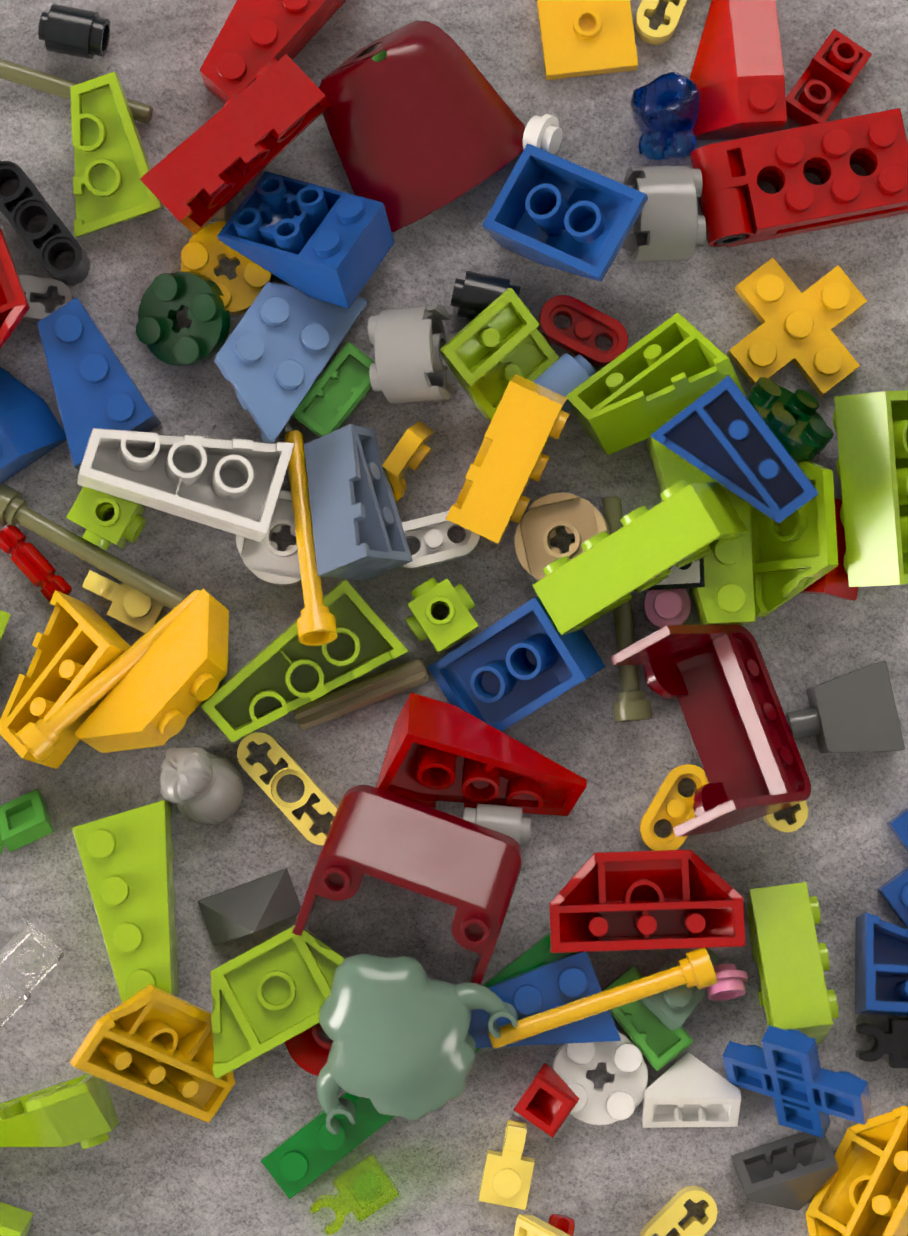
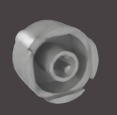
(670, 218)
(409, 355)

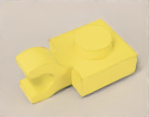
(127, 603)
(508, 1173)

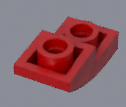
(826, 80)

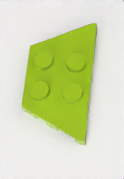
(796, 550)
(268, 996)

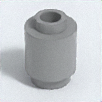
(501, 819)

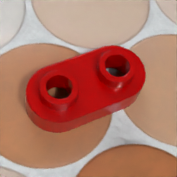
(585, 328)

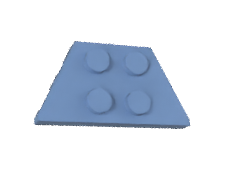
(282, 351)

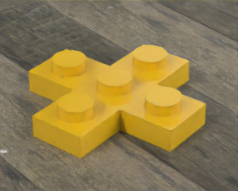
(797, 326)

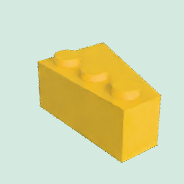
(509, 459)
(67, 657)

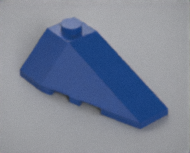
(26, 427)

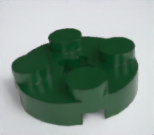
(158, 322)
(791, 418)

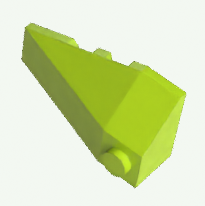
(60, 1115)

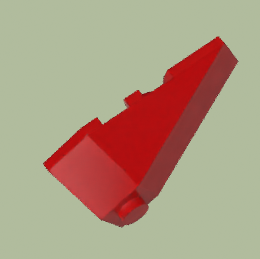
(740, 71)
(456, 757)

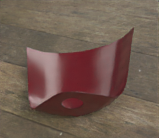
(417, 123)

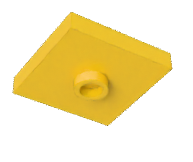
(586, 37)

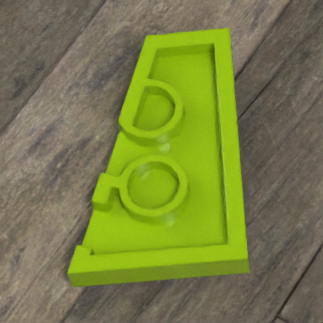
(107, 157)

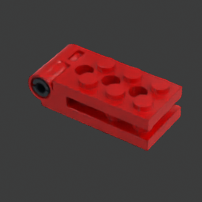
(744, 214)

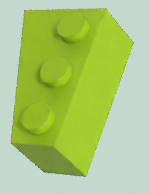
(649, 385)
(791, 959)

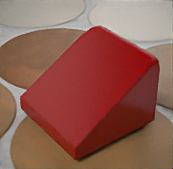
(547, 1101)

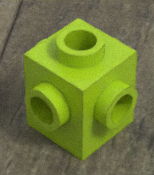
(91, 512)
(449, 630)

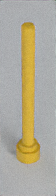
(316, 622)
(43, 735)
(692, 971)

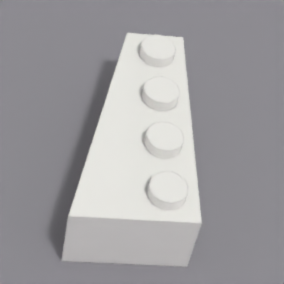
(192, 477)

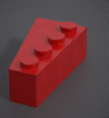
(257, 34)
(236, 143)

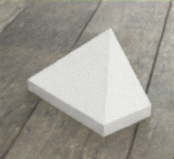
(691, 1097)

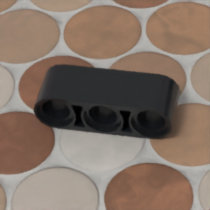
(53, 239)

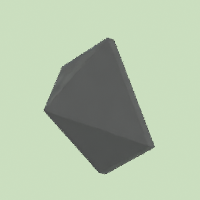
(250, 907)
(786, 1170)

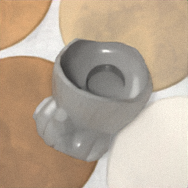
(201, 784)

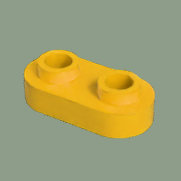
(671, 806)

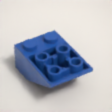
(311, 236)

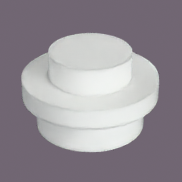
(543, 133)

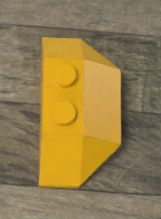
(165, 682)
(158, 1051)
(871, 1185)

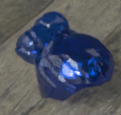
(666, 115)

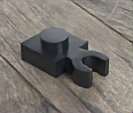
(887, 1042)

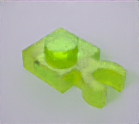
(361, 1191)

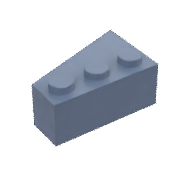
(353, 506)

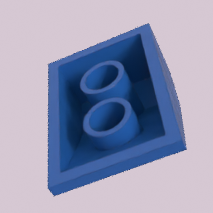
(563, 214)
(515, 666)

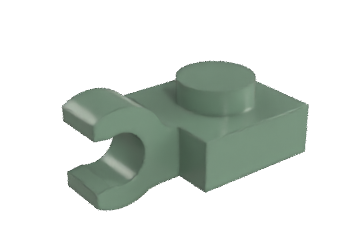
(676, 1004)

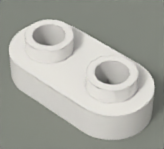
(435, 545)

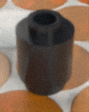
(74, 31)
(478, 293)

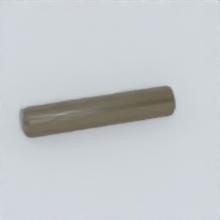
(361, 694)

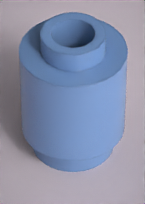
(566, 375)

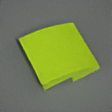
(495, 348)

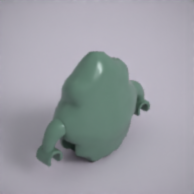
(399, 1037)

